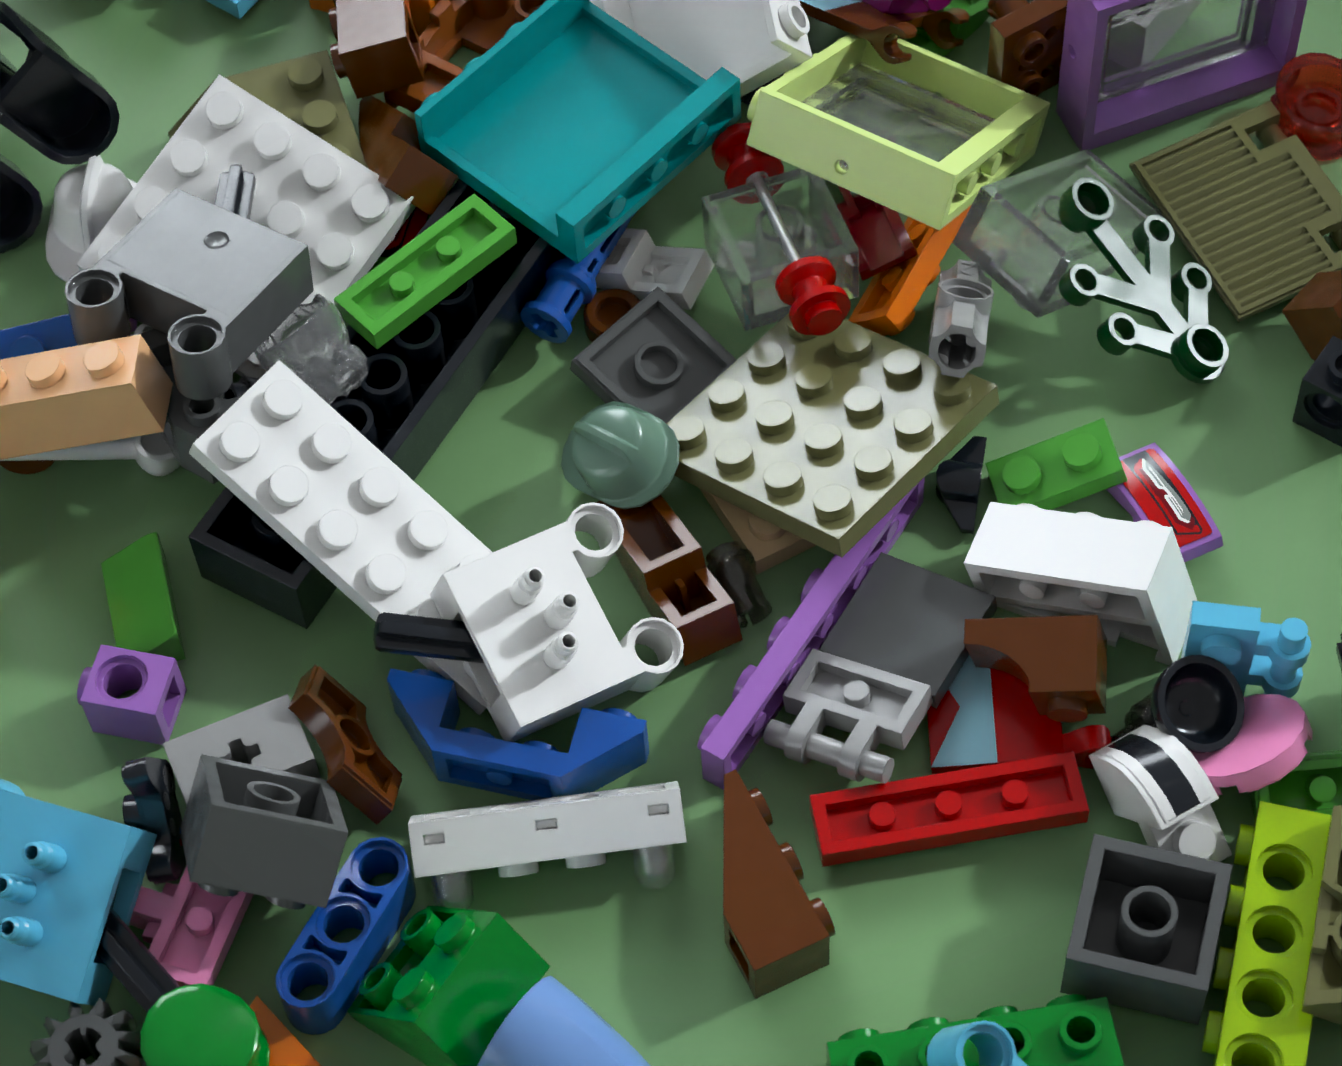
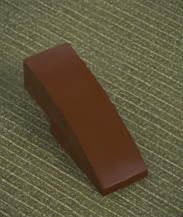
(394, 153)
(674, 580)

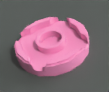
(1265, 747)

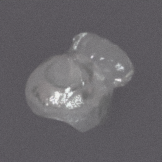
(316, 349)

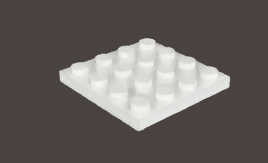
(300, 189)

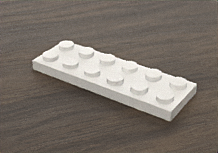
(339, 503)

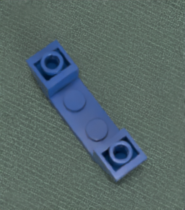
(601, 749)

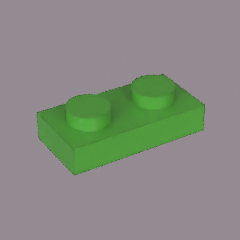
(1059, 468)

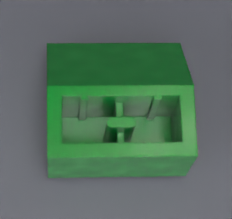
(448, 985)

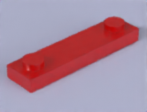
(948, 808)

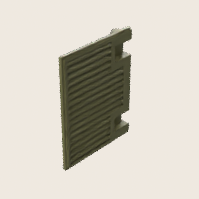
(1248, 210)

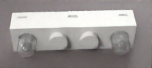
(532, 831)

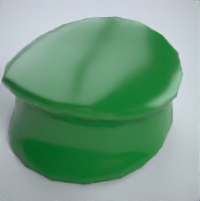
(202, 1028)

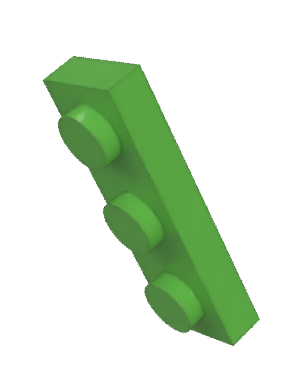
(425, 271)

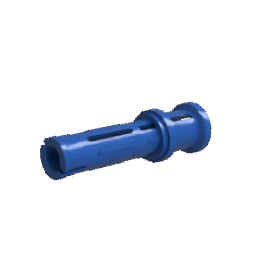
(566, 290)

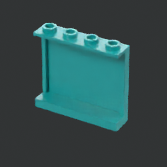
(574, 123)

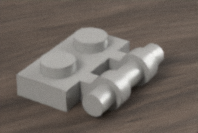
(853, 699)

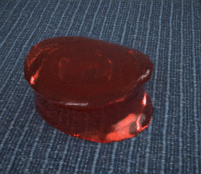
(1311, 103)

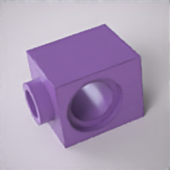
(146, 714)

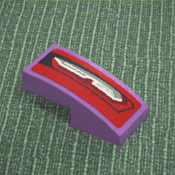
(1163, 495)

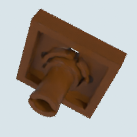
(1026, 43)

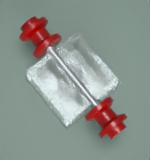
(778, 240)

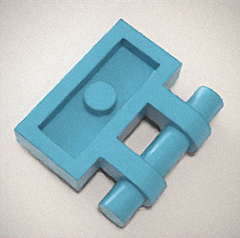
(1251, 649)

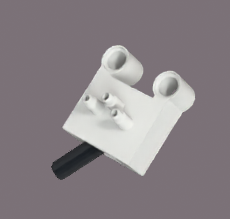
(536, 628)

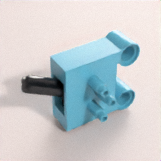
(70, 902)

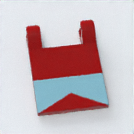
(993, 721)

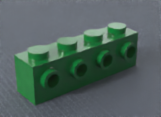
(1061, 1034)

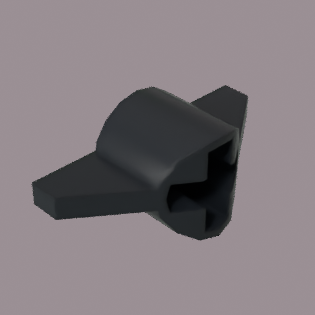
(961, 482)

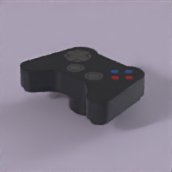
(155, 810)

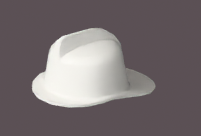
(80, 210)

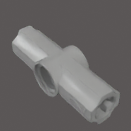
(960, 319)

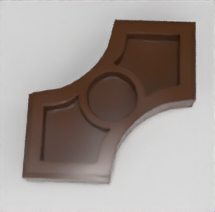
(352, 757)

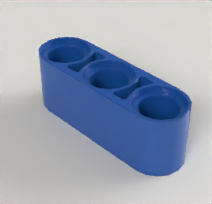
(343, 966)

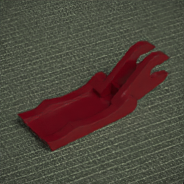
(876, 232)

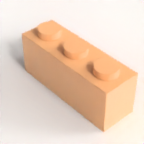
(81, 396)

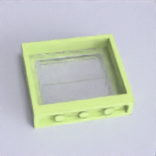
(890, 134)

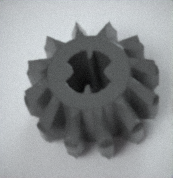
(97, 1034)

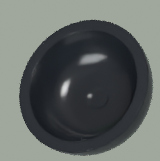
(1198, 703)

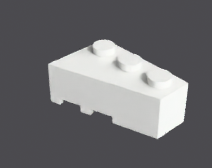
(1086, 565)

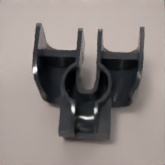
(55, 111)

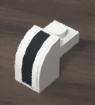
(1164, 790)

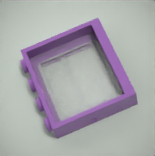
(1166, 59)

